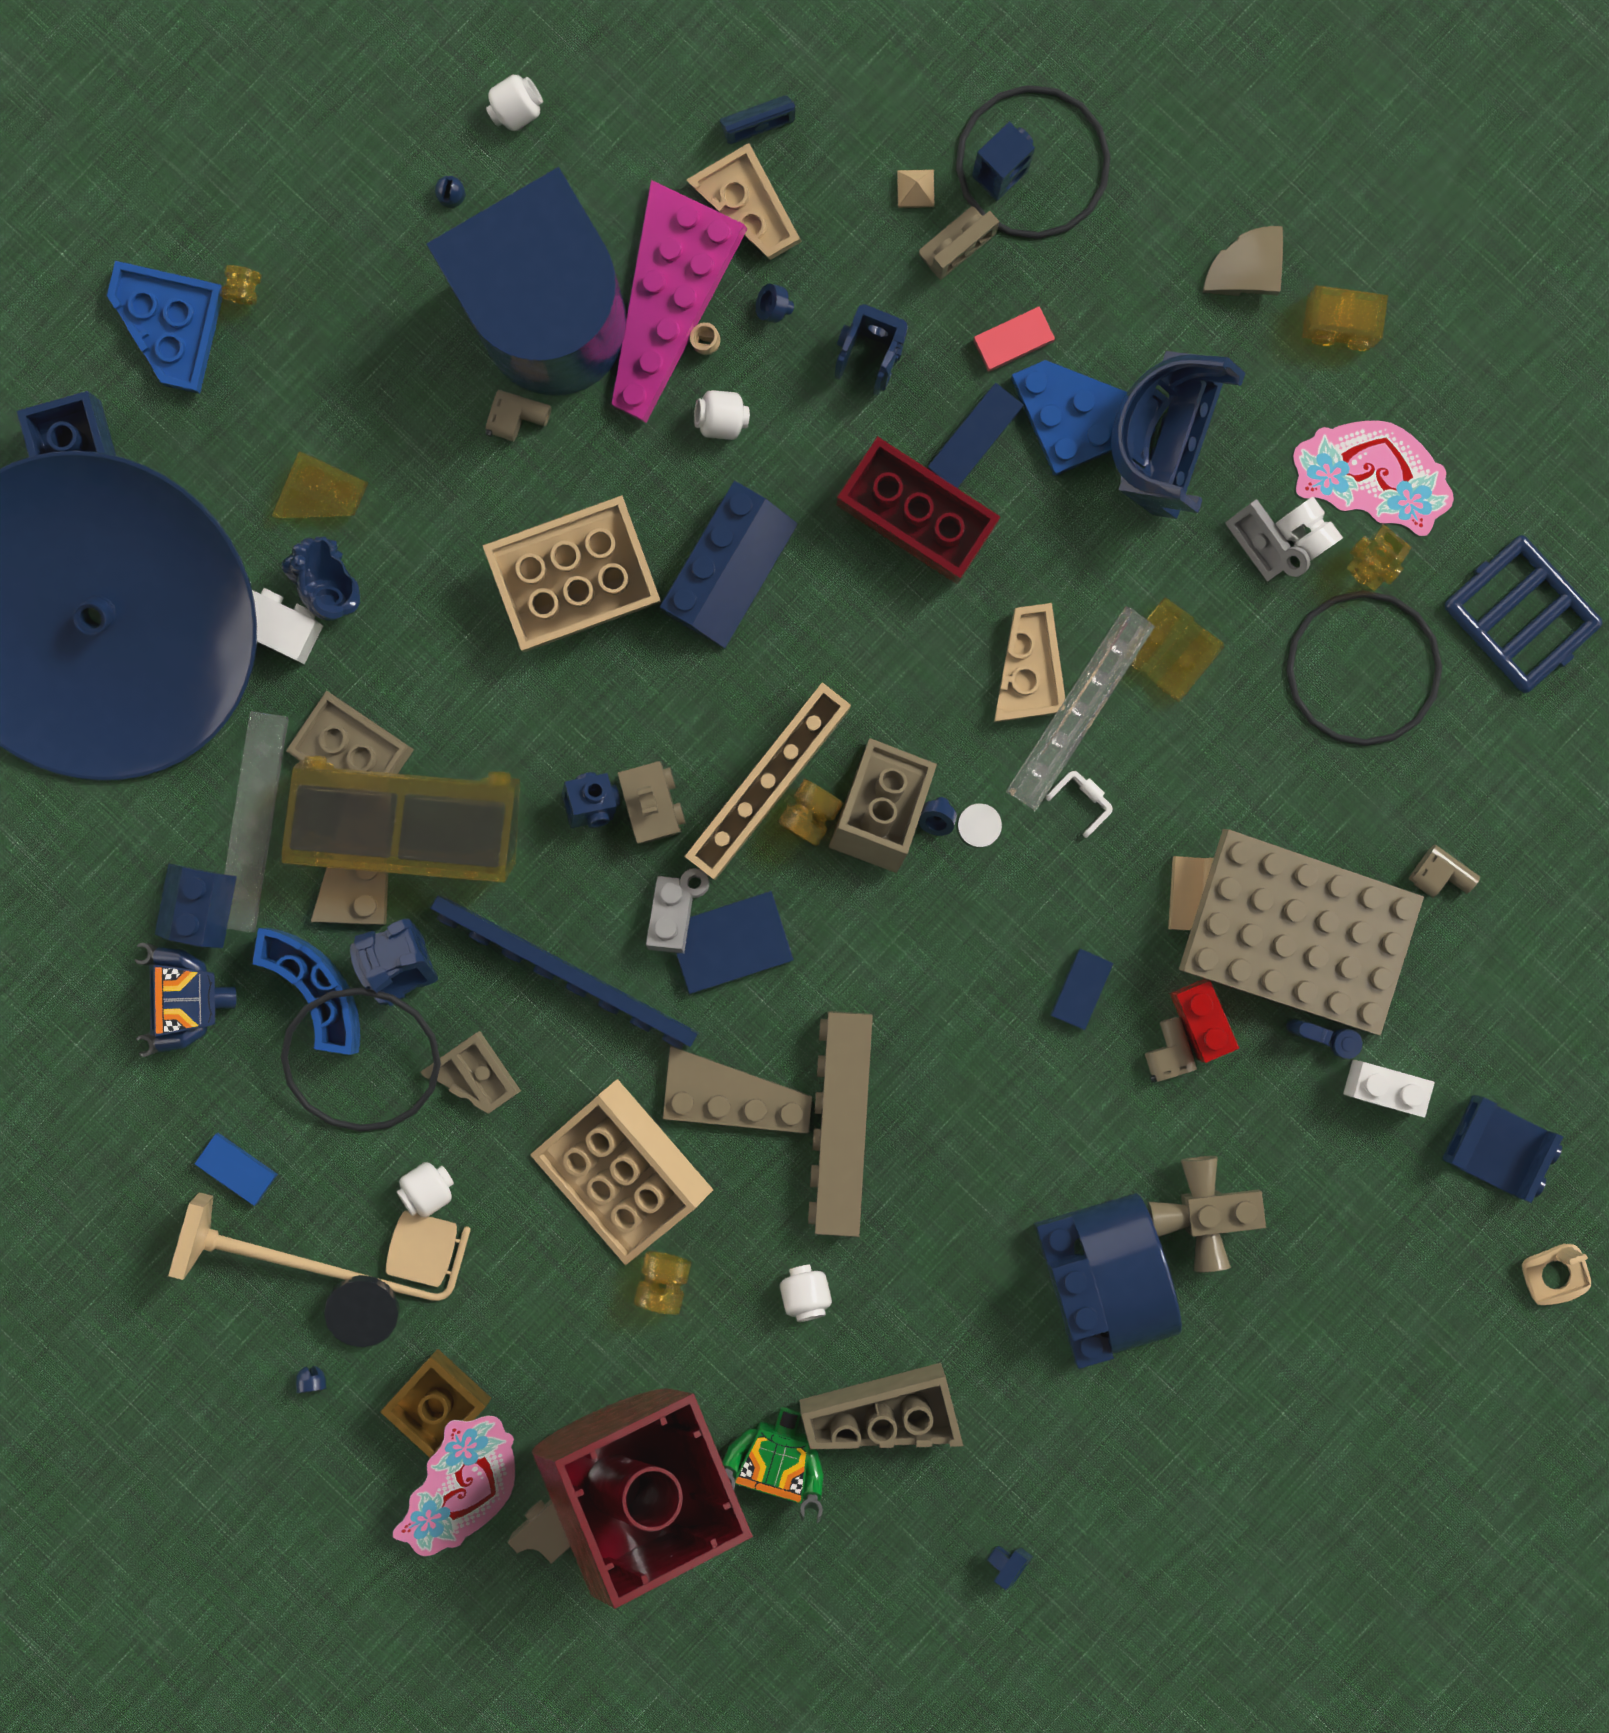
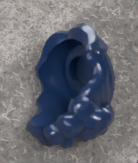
(322, 578)

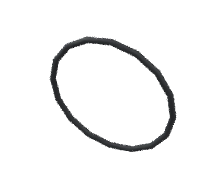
(1040, 90)
(1435, 651)
(348, 1125)

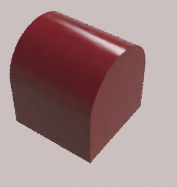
(640, 1493)

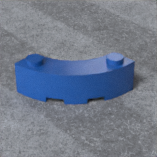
(314, 975)

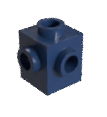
(590, 800)

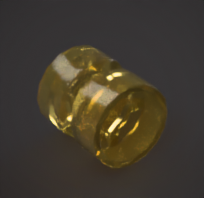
(810, 812)
(663, 1269)

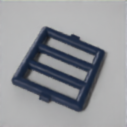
(1503, 656)

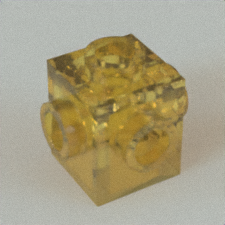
(1378, 558)

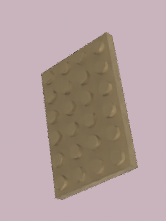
(1301, 932)

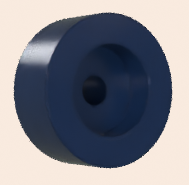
(773, 303)
(938, 817)

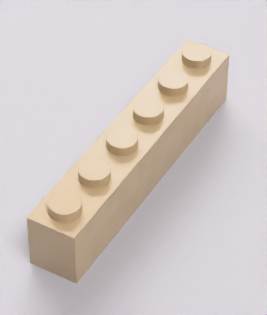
(768, 781)

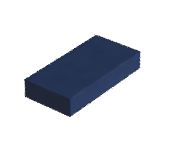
(1081, 989)

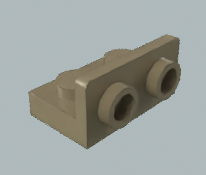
(958, 241)

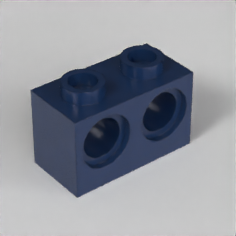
(1003, 160)

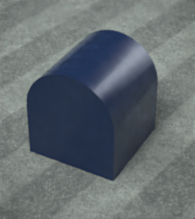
(537, 287)

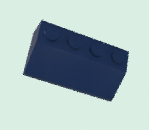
(729, 565)

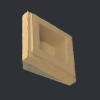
(915, 188)

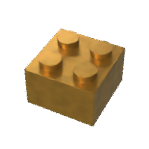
(433, 1399)

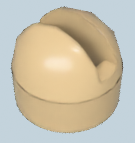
(708, 333)

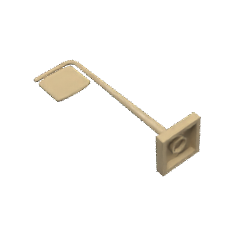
(417, 1251)

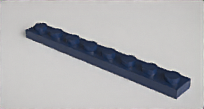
(550, 965)

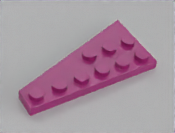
(675, 276)

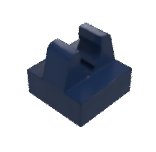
(1009, 1565)

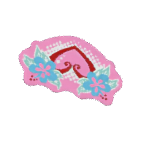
(1376, 471)
(463, 1488)

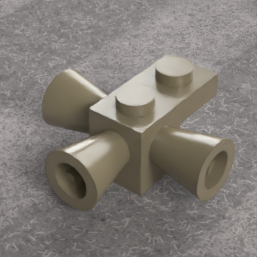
(1208, 1213)

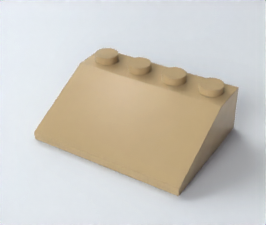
(572, 574)
(622, 1172)

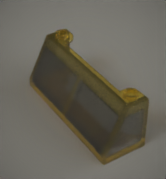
(401, 822)

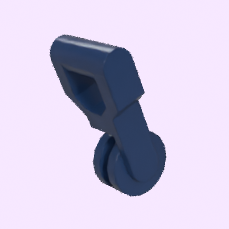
(1342, 1042)

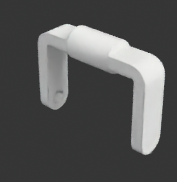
(1091, 791)

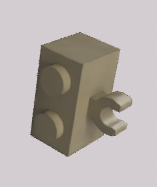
(650, 802)

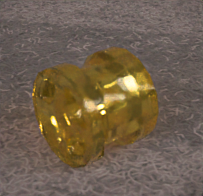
(240, 285)

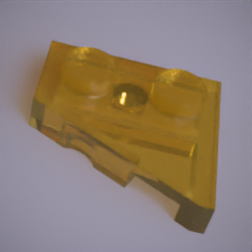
(319, 490)

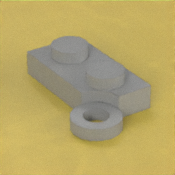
(1266, 543)
(672, 911)

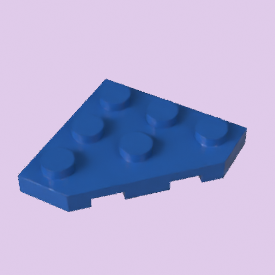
(169, 320)
(1068, 413)

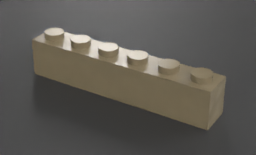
(842, 1123)

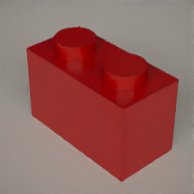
(1204, 1020)

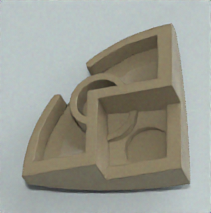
(1249, 264)

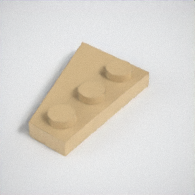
(1032, 667)

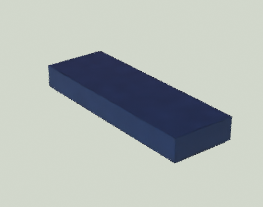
(976, 436)

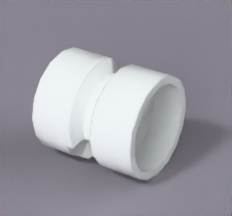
(1322, 533)

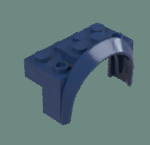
(1193, 394)

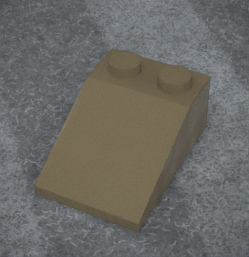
(883, 806)

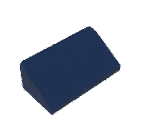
(758, 119)

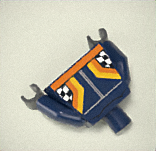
(180, 999)

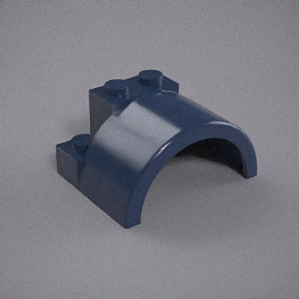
(1117, 1283)

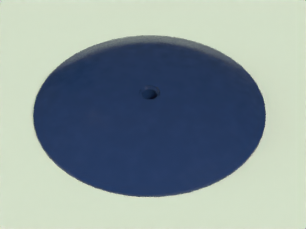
(171, 608)

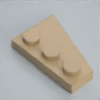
(744, 193)

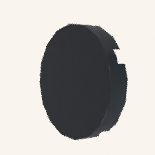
(361, 1311)

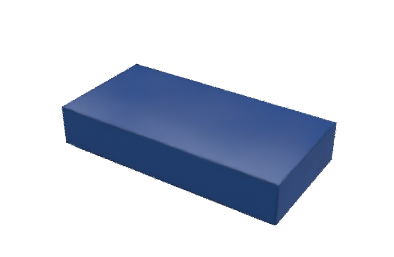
(236, 1169)

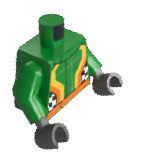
(777, 1462)

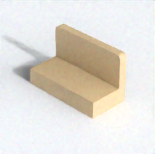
(1187, 887)

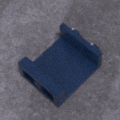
(1503, 1149)

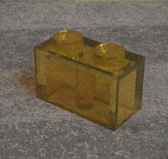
(1344, 317)

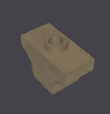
(541, 1532)

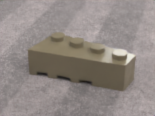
(884, 1412)

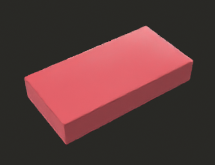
(1014, 339)

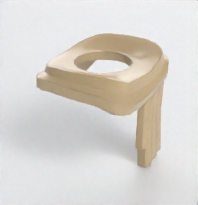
(1579, 1278)

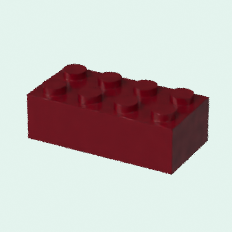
(917, 510)

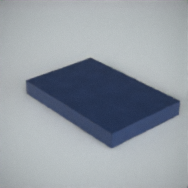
(733, 942)

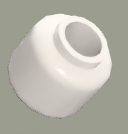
(514, 102)
(721, 415)
(425, 1189)
(805, 1293)

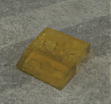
(1175, 650)

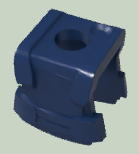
(879, 327)
(392, 960)

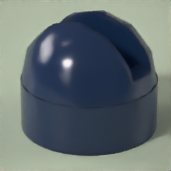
(457, 191)
(310, 1380)

